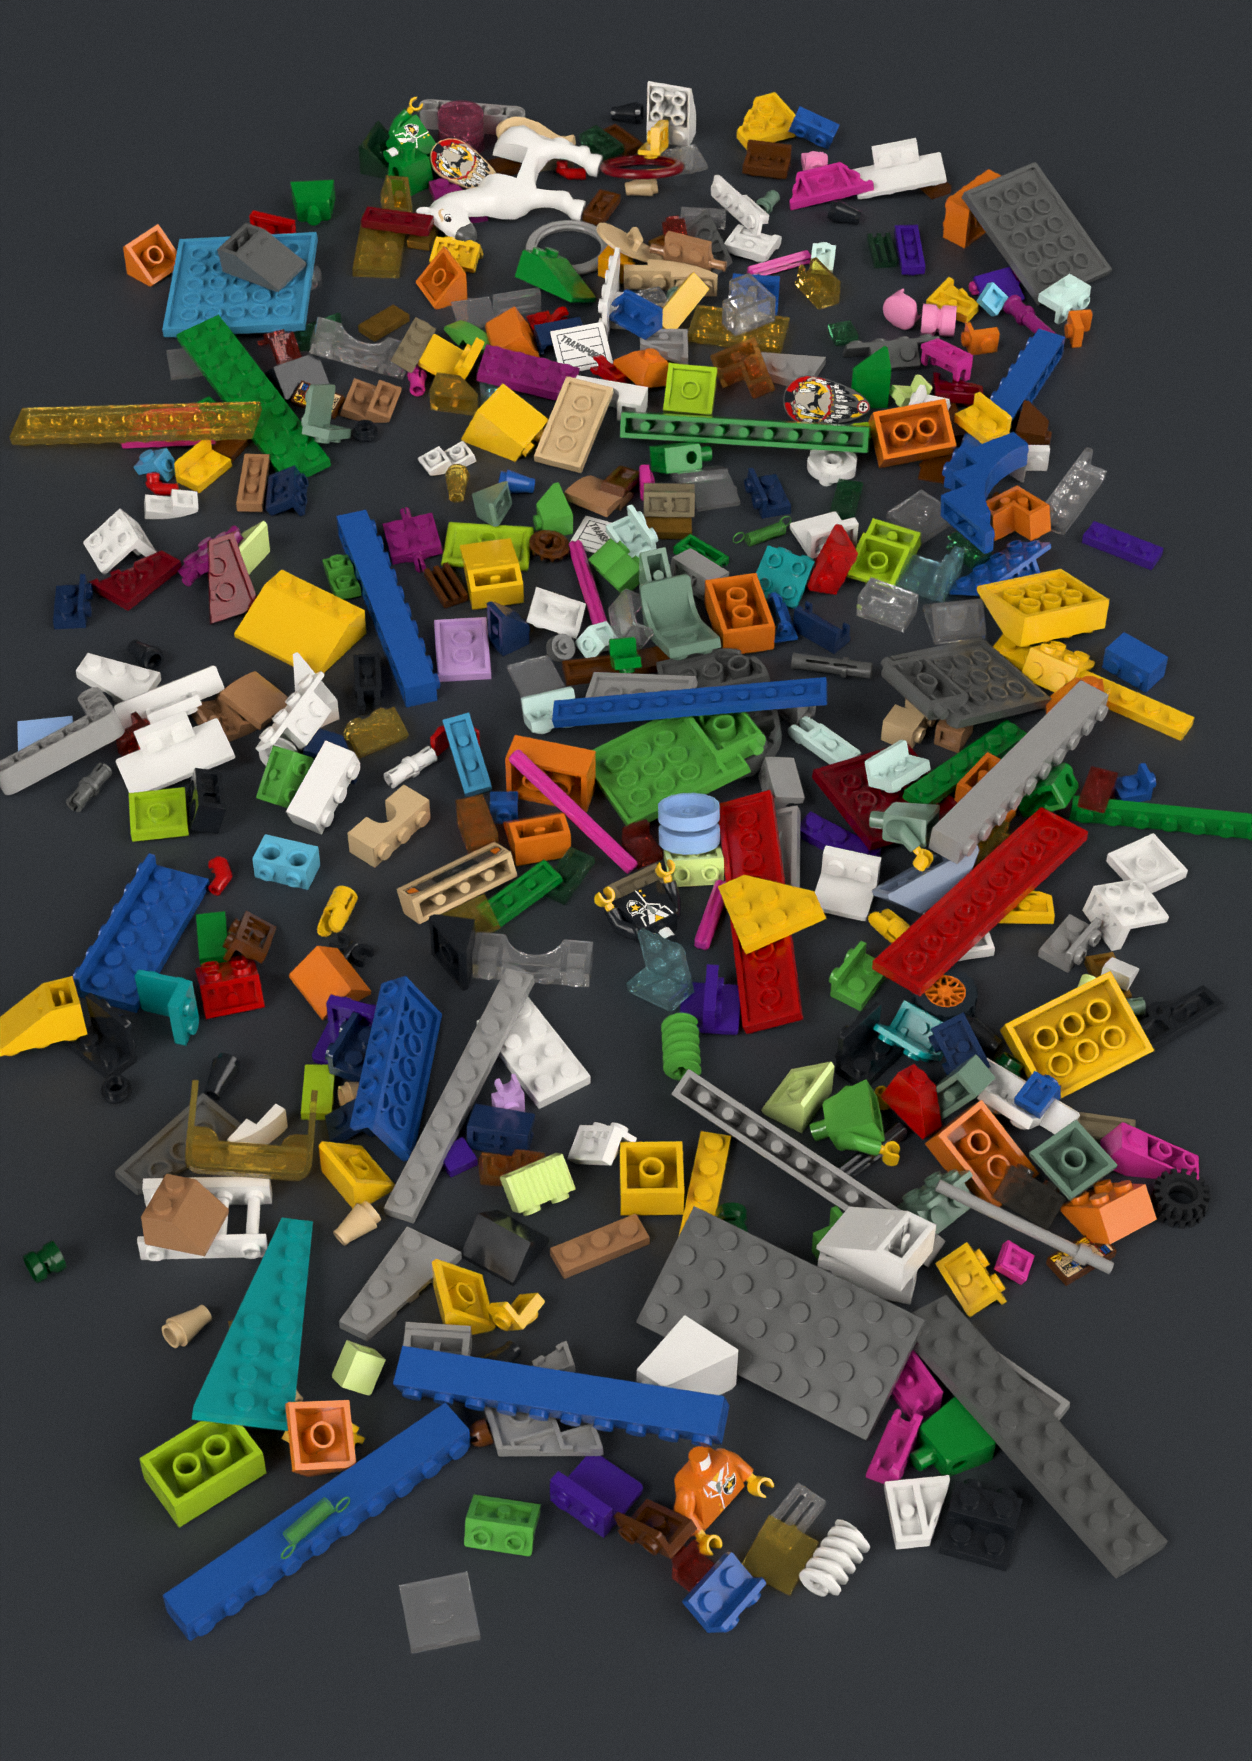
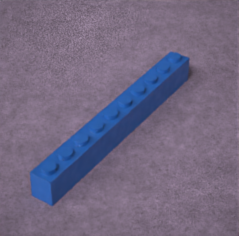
(1022, 383)
(387, 609)
(562, 1395)
(371, 1485)

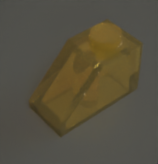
(396, 194)
(453, 395)

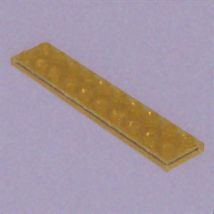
(136, 423)

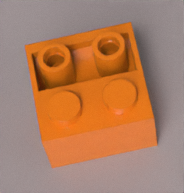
(538, 838)
(1110, 1210)

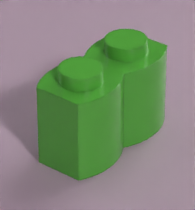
(616, 565)

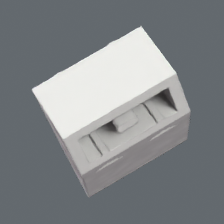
(675, 105)
(881, 1243)

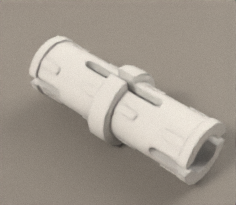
(410, 767)

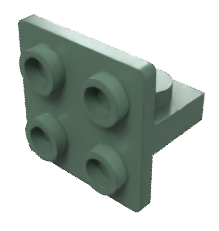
(936, 1206)

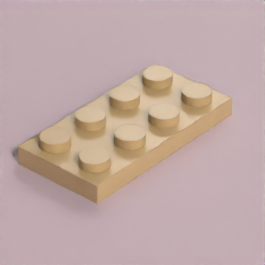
(573, 424)

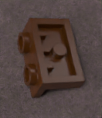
(250, 937)

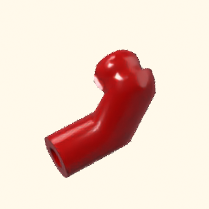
(570, 173)
(157, 486)
(223, 875)

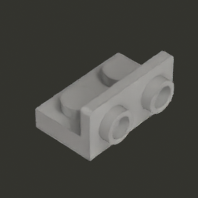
(1070, 942)

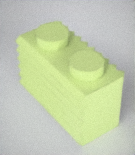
(537, 1184)

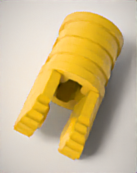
(337, 910)
(888, 924)

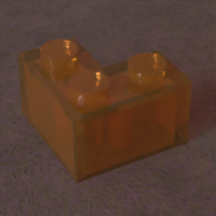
(742, 363)

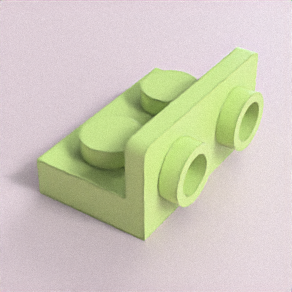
(697, 868)

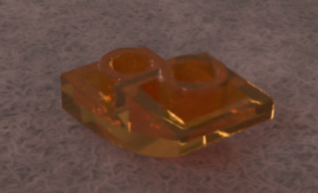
(495, 1165)

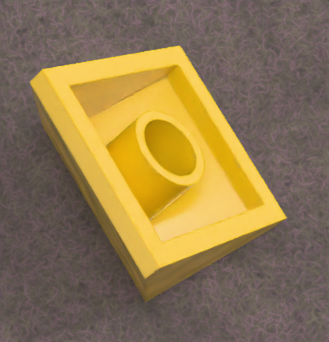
(353, 1172)
(461, 1297)

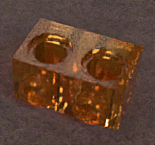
(475, 823)

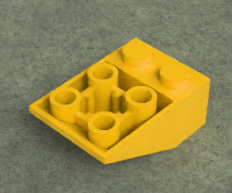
(492, 573)
(43, 1018)

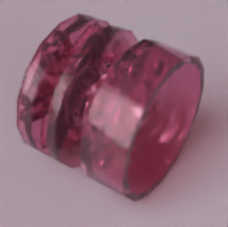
(463, 122)

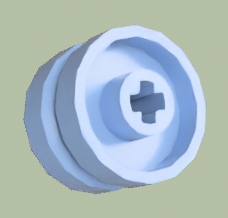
(689, 823)

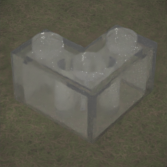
(748, 305)

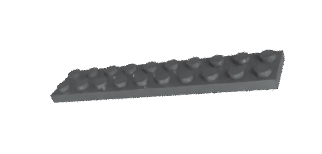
(1035, 1440)

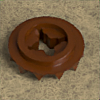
(543, 539)

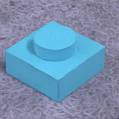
(992, 299)

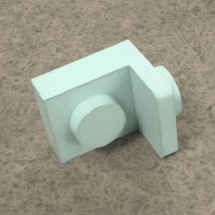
(825, 253)
(595, 639)

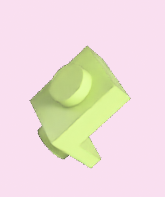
(903, 393)

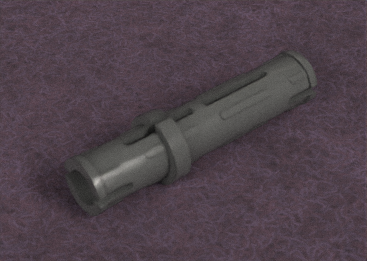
(843, 667)

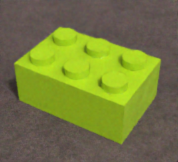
(202, 1468)

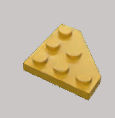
(766, 120)
(768, 910)

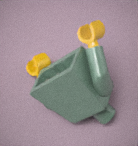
(908, 825)

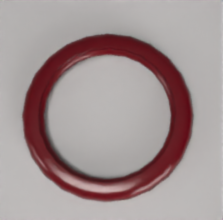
(610, 167)

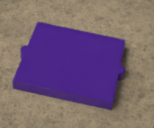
(1003, 279)

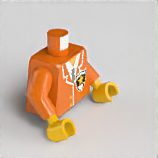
(709, 1486)

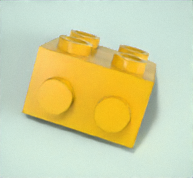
(1054, 666)

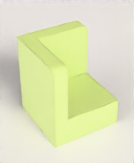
(358, 1368)

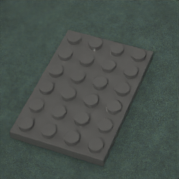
(1035, 230)

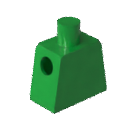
(414, 165)
(313, 200)
(678, 457)
(1053, 792)
(952, 1441)

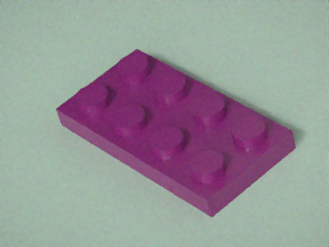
(524, 372)

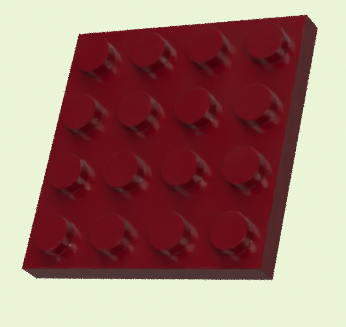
(848, 790)

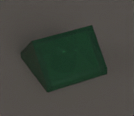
(371, 152)

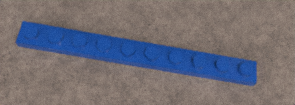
(690, 702)

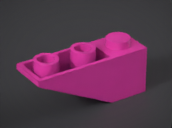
(1144, 1154)

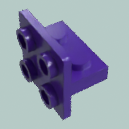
(714, 1004)

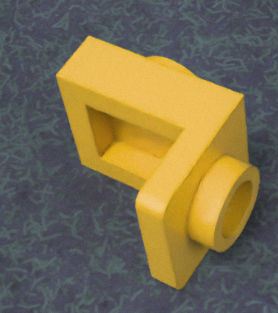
(518, 1314)

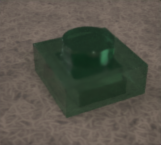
(842, 333)

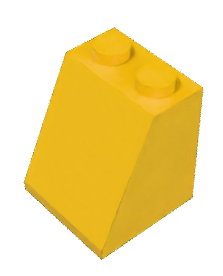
(505, 425)

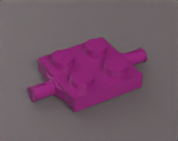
(412, 539)
(197, 562)

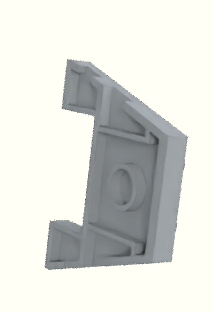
(530, 1437)

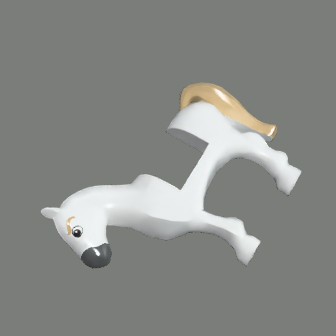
(513, 197)

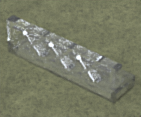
(1074, 492)

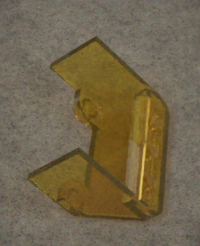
(286, 1162)

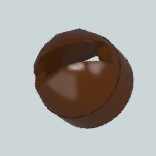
(482, 1433)

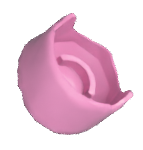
(901, 310)

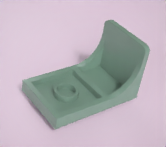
(672, 615)

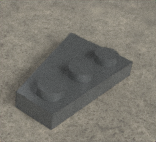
(705, 228)

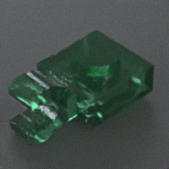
(972, 555)

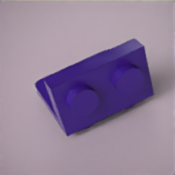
(339, 1010)
(595, 1493)

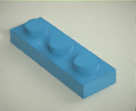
(467, 755)

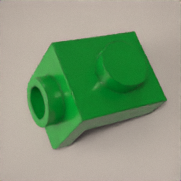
(624, 654)

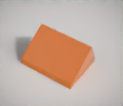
(150, 256)
(443, 280)
(511, 333)
(327, 973)
(320, 1437)

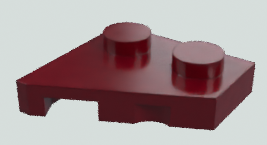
(956, 391)

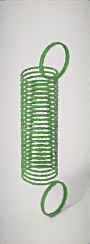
(764, 533)
(293, 1532)

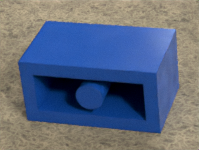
(1134, 662)

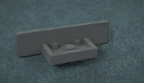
(902, 350)

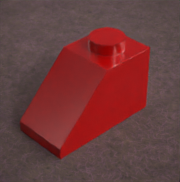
(915, 1101)

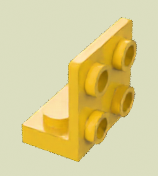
(449, 359)

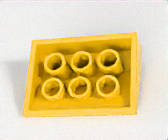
(1044, 607)
(302, 619)
(1079, 1035)

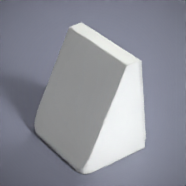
(1122, 972)

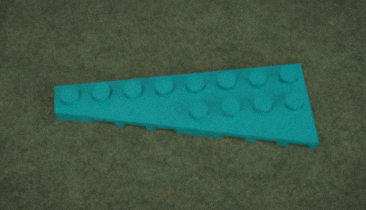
(262, 1348)

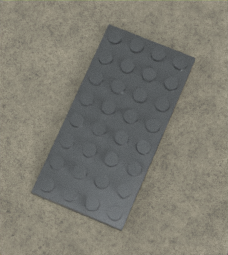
(790, 1320)

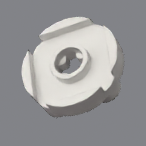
(842, 466)

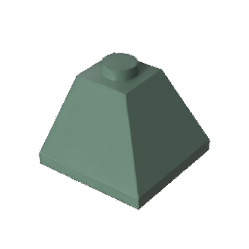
(1073, 1160)

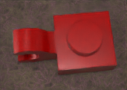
(545, 317)
(608, 370)

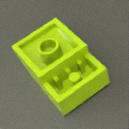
(884, 552)

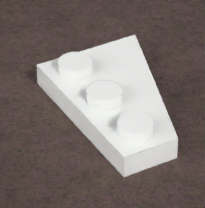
(116, 677)

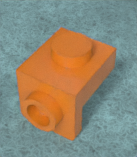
(1077, 324)
(980, 340)

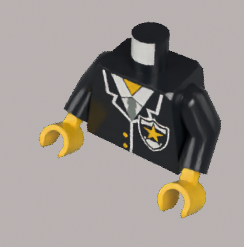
(650, 907)

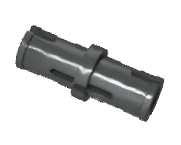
(88, 787)

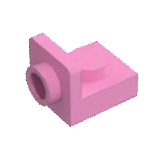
(813, 160)

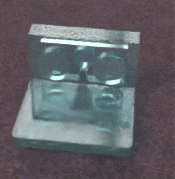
(931, 577)
(666, 975)

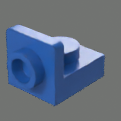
(1136, 786)
(503, 806)
(1038, 1094)

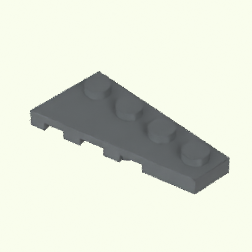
(166, 1150)

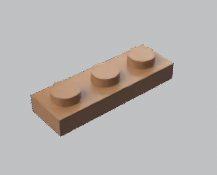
(253, 482)
(599, 1246)

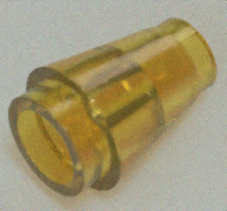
(457, 481)

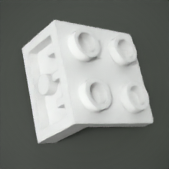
(814, 531)
(116, 540)
(847, 882)
(1122, 908)

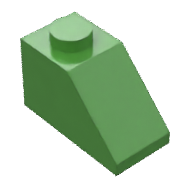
(554, 512)

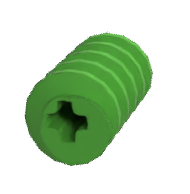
(680, 1045)

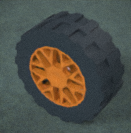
(949, 996)

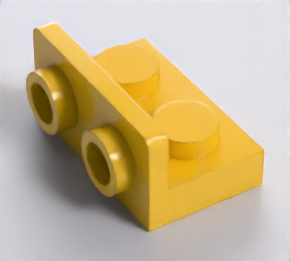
(656, 140)
(464, 252)
(984, 419)
(200, 466)
(970, 1280)

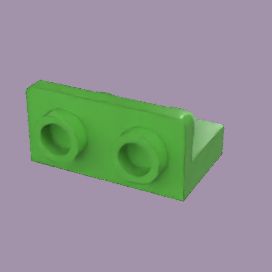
(283, 776)
(855, 979)
(501, 1525)

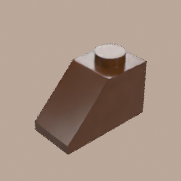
(1033, 426)

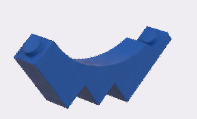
(982, 469)

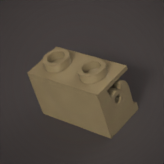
(669, 500)

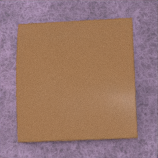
(371, 401)
(588, 495)
(254, 699)
(232, 723)

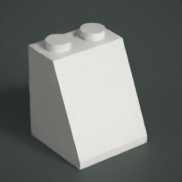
(691, 1361)

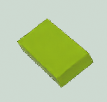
(318, 1078)

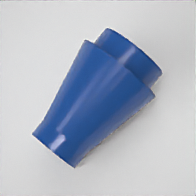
(517, 482)

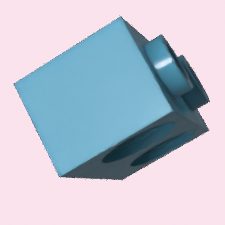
(286, 862)

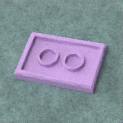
(462, 649)

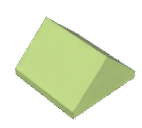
(254, 545)
(800, 1095)

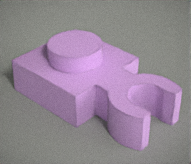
(509, 1095)

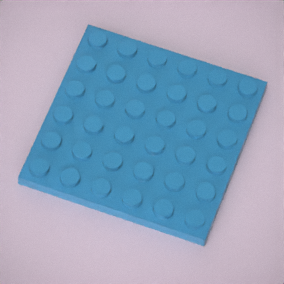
(203, 290)

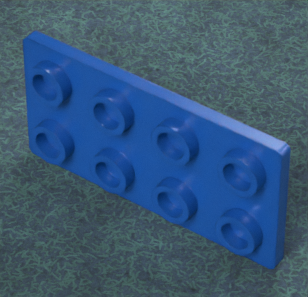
(1010, 563)

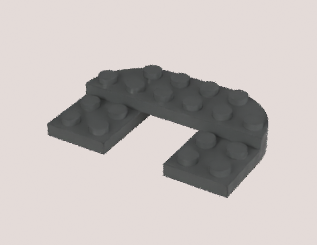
(727, 668)

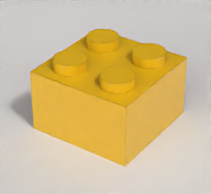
(651, 1178)

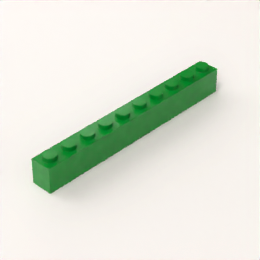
(745, 431)

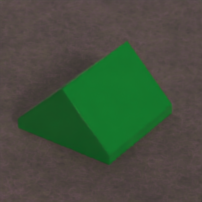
(873, 377)

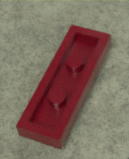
(397, 221)

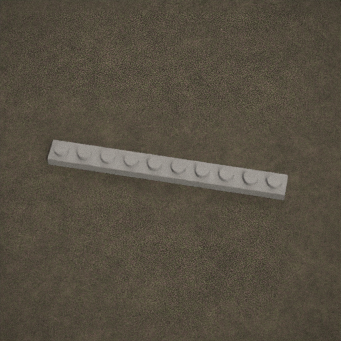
(459, 1096)

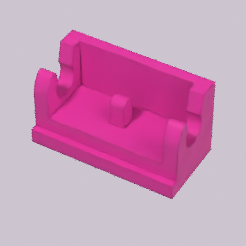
(947, 357)
(917, 1389)
(894, 1448)

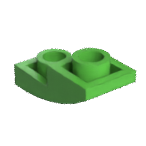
(465, 332)
(341, 576)

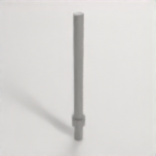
(1081, 1253)

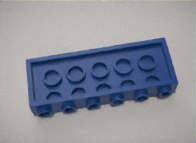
(139, 933)
(397, 1066)

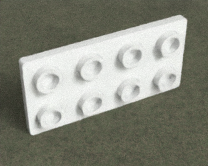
(901, 168)
(610, 292)
(172, 752)

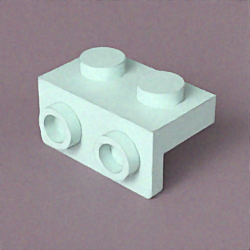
(1066, 296)
(633, 532)
(539, 709)
(894, 768)

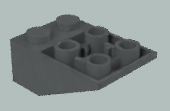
(259, 258)

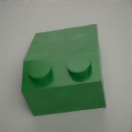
(553, 274)

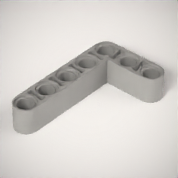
(492, 114)
(63, 746)

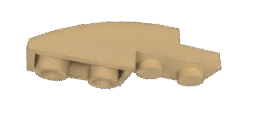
(666, 275)

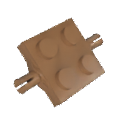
(688, 251)

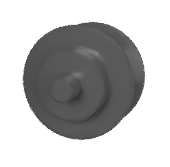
(560, 647)

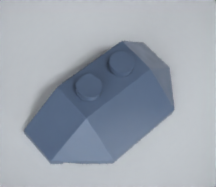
(922, 889)

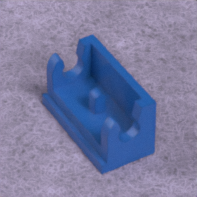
(637, 314)

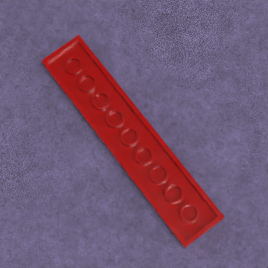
(979, 901)
(767, 975)

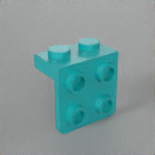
(785, 574)
(170, 998)
(911, 1031)

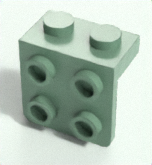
(318, 414)

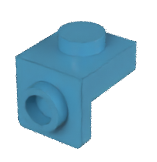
(158, 461)

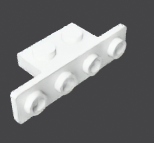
(739, 205)
(172, 697)
(300, 717)
(1000, 1100)

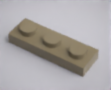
(413, 345)

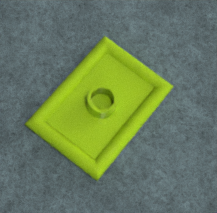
(469, 533)

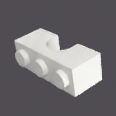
(625, 396)

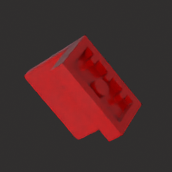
(229, 986)

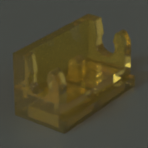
(818, 284)

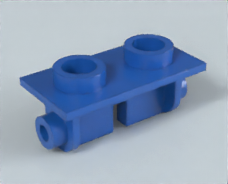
(783, 624)

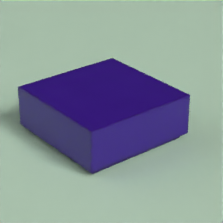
(459, 1158)

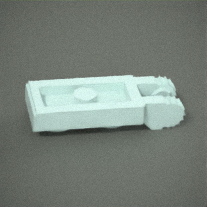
(822, 741)

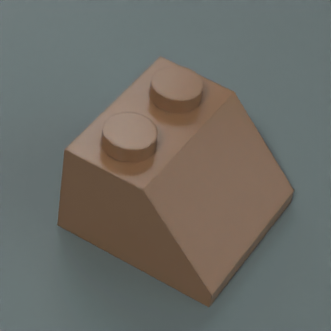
(183, 1216)

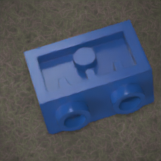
(813, 128)
(723, 1594)

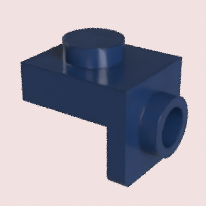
(339, 1124)

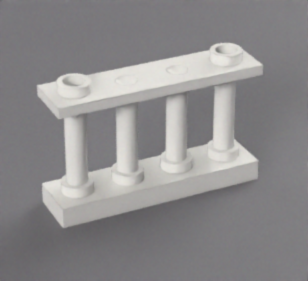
(230, 1192)

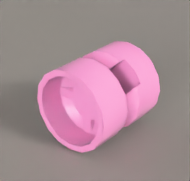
(938, 320)

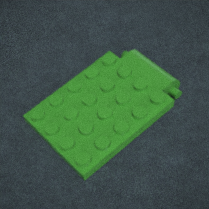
(674, 759)

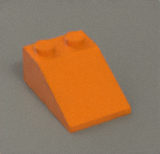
(980, 1145)

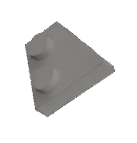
(670, 344)

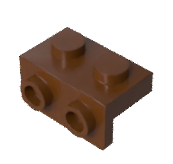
(767, 159)
(656, 1528)

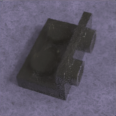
(1028, 1196)

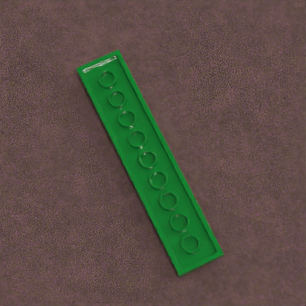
(240, 379)

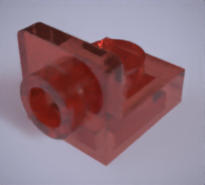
(127, 742)
(640, 844)
(690, 1565)

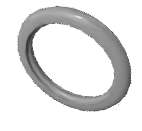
(569, 225)

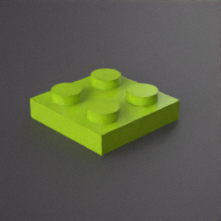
(690, 389)
(158, 814)

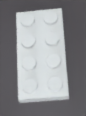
(541, 1058)

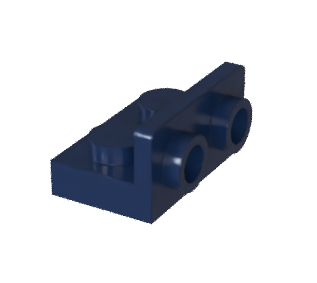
(286, 491)
(767, 494)
(72, 605)
(956, 1042)
(349, 1050)

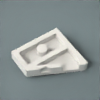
(915, 1509)

